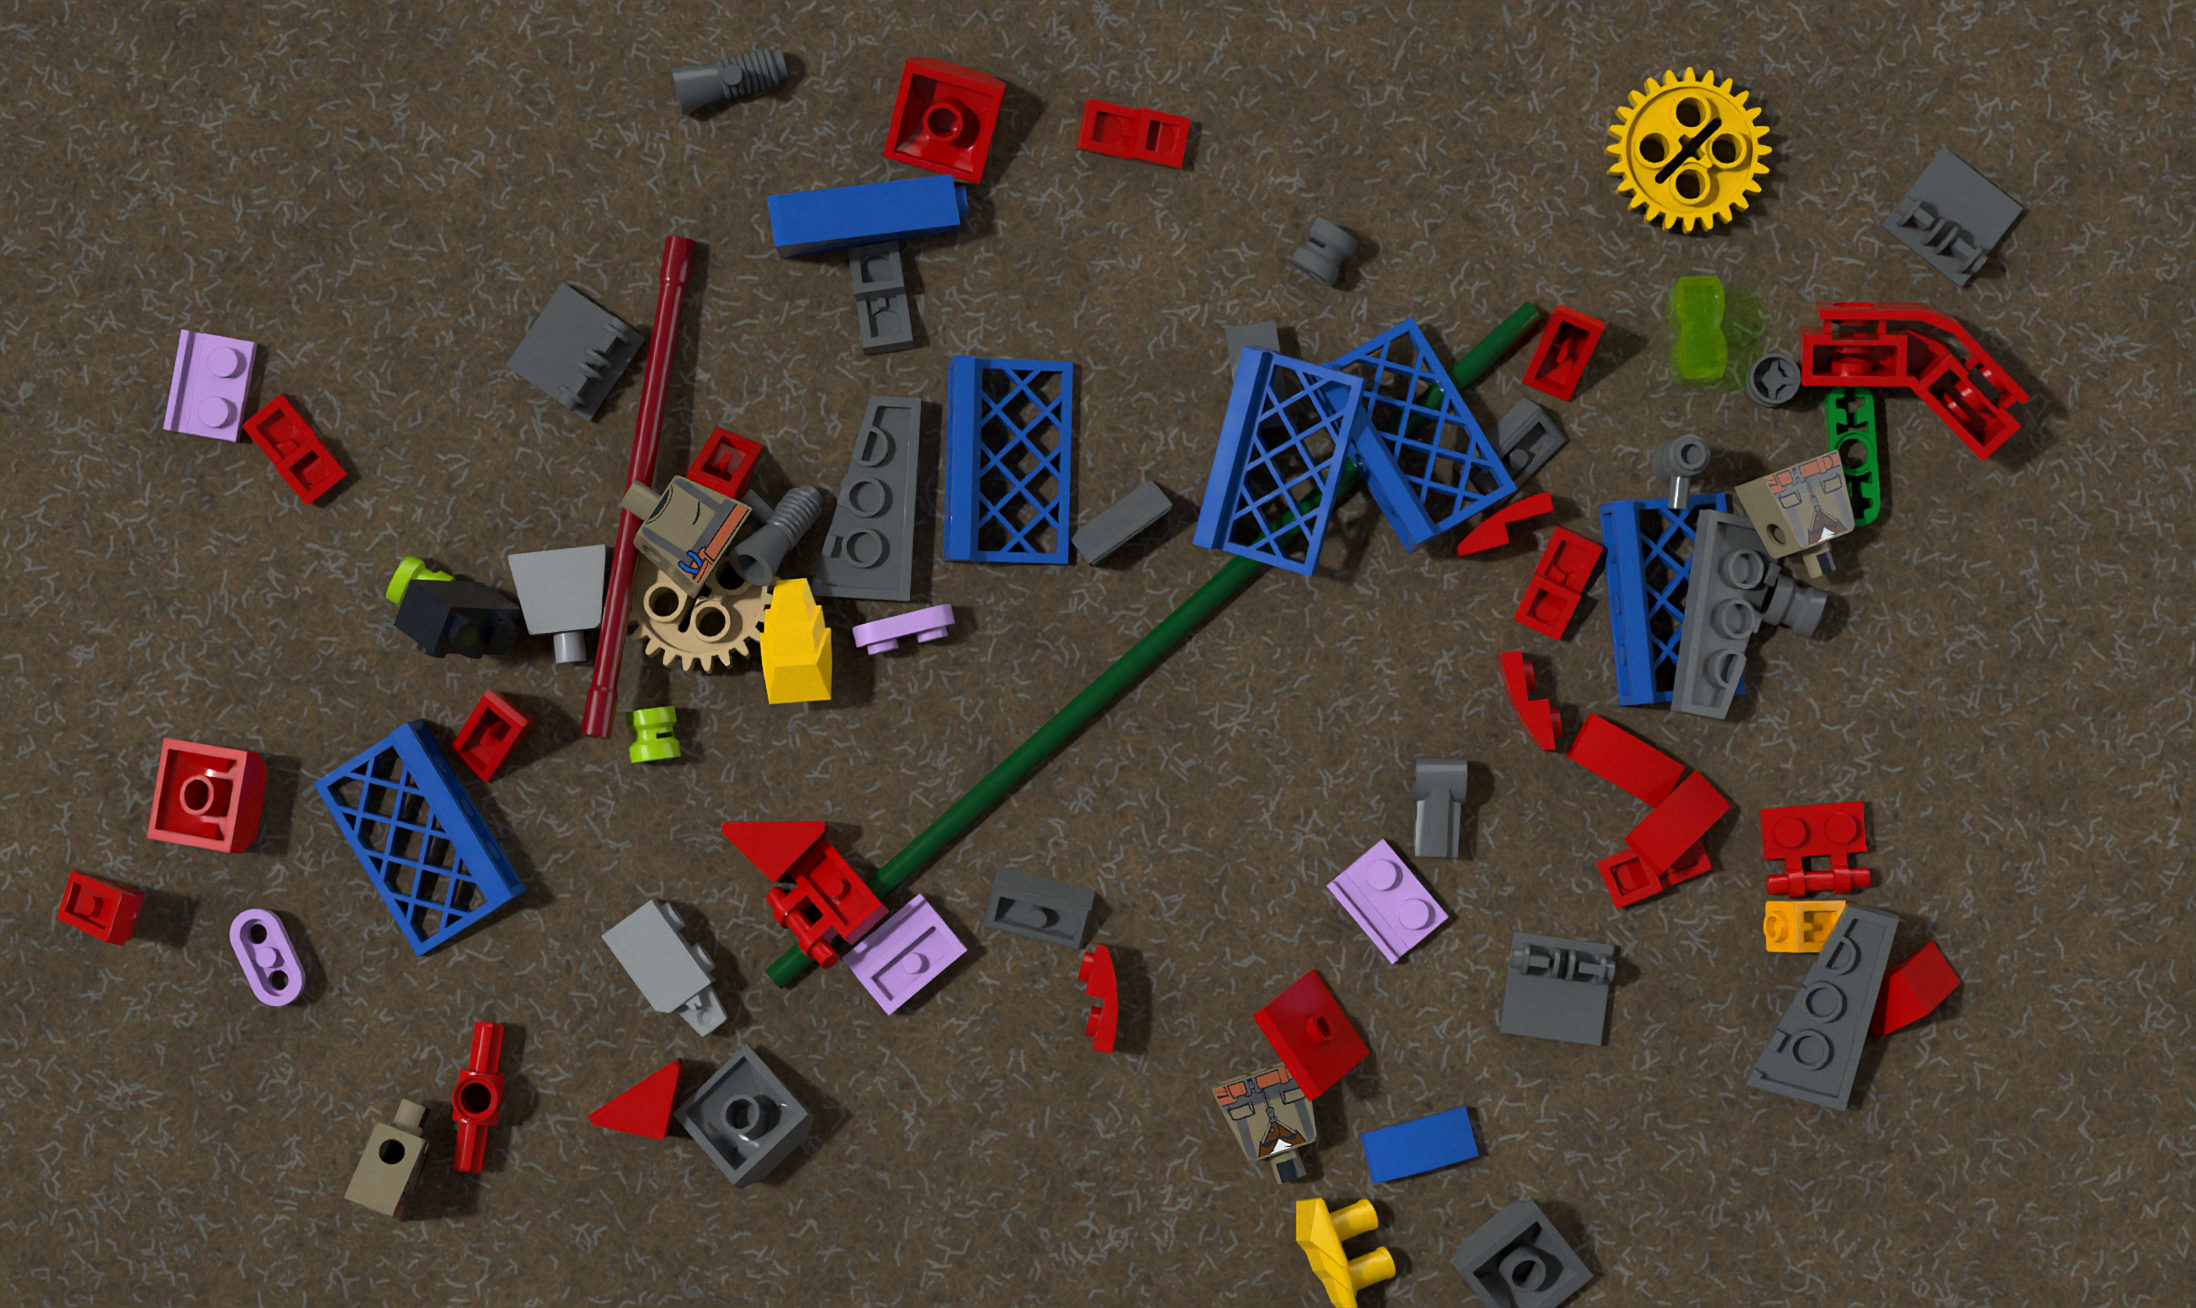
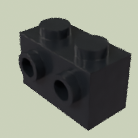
(457, 618)

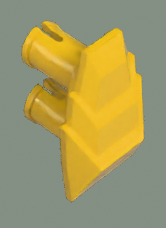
(796, 646)
(1321, 1238)

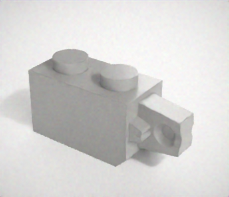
(666, 966)

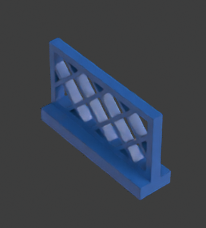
(1237, 450)
(964, 452)
(1380, 468)
(1629, 592)
(455, 813)

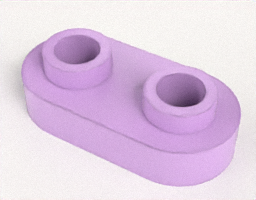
(883, 634)
(265, 958)

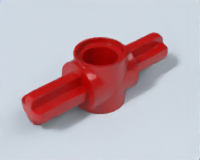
(474, 1123)

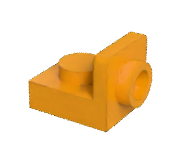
(1800, 924)

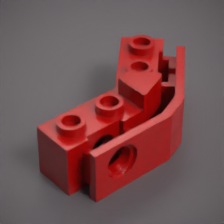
(1912, 360)

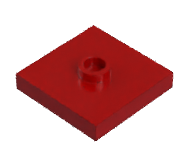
(1311, 1034)

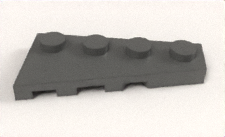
(874, 519)
(1721, 612)
(1827, 1020)

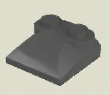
(745, 1118)
(1520, 1260)

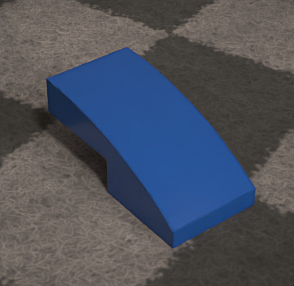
(1419, 1144)

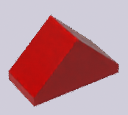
(1562, 352)
(725, 463)
(491, 734)
(774, 845)
(1912, 989)
(645, 1107)

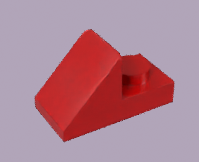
(100, 907)

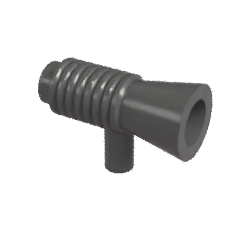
(746, 73)
(1677, 464)
(779, 531)

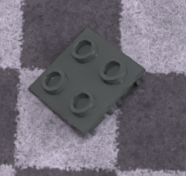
(1952, 217)
(575, 352)
(1557, 988)

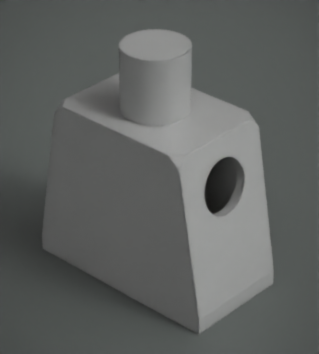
(563, 595)

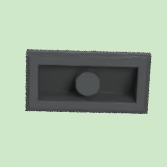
(1522, 444)
(1121, 523)
(1039, 908)

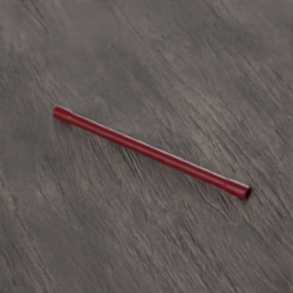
(673, 281)

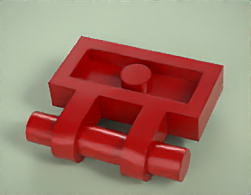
(1814, 831)
(837, 892)

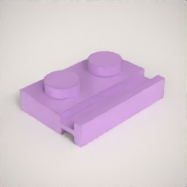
(210, 386)
(1387, 901)
(904, 954)

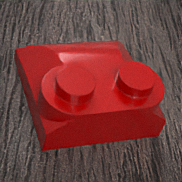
(944, 118)
(207, 796)

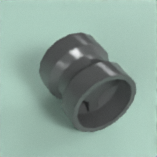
(1324, 252)
(1777, 374)
(1794, 606)

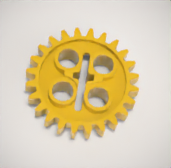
(1718, 182)

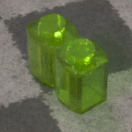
(1694, 315)

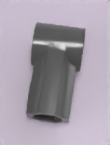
(1438, 798)

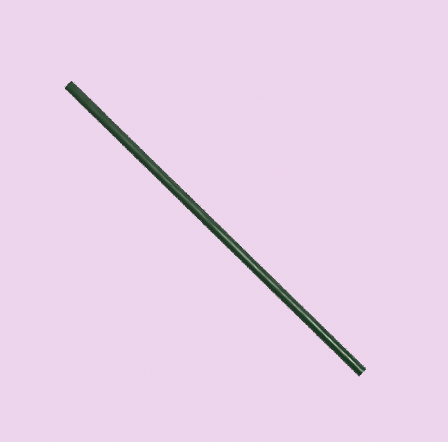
(1150, 648)

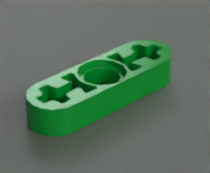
(1833, 416)

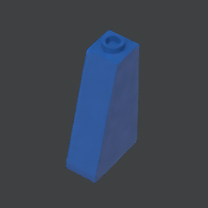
(865, 214)

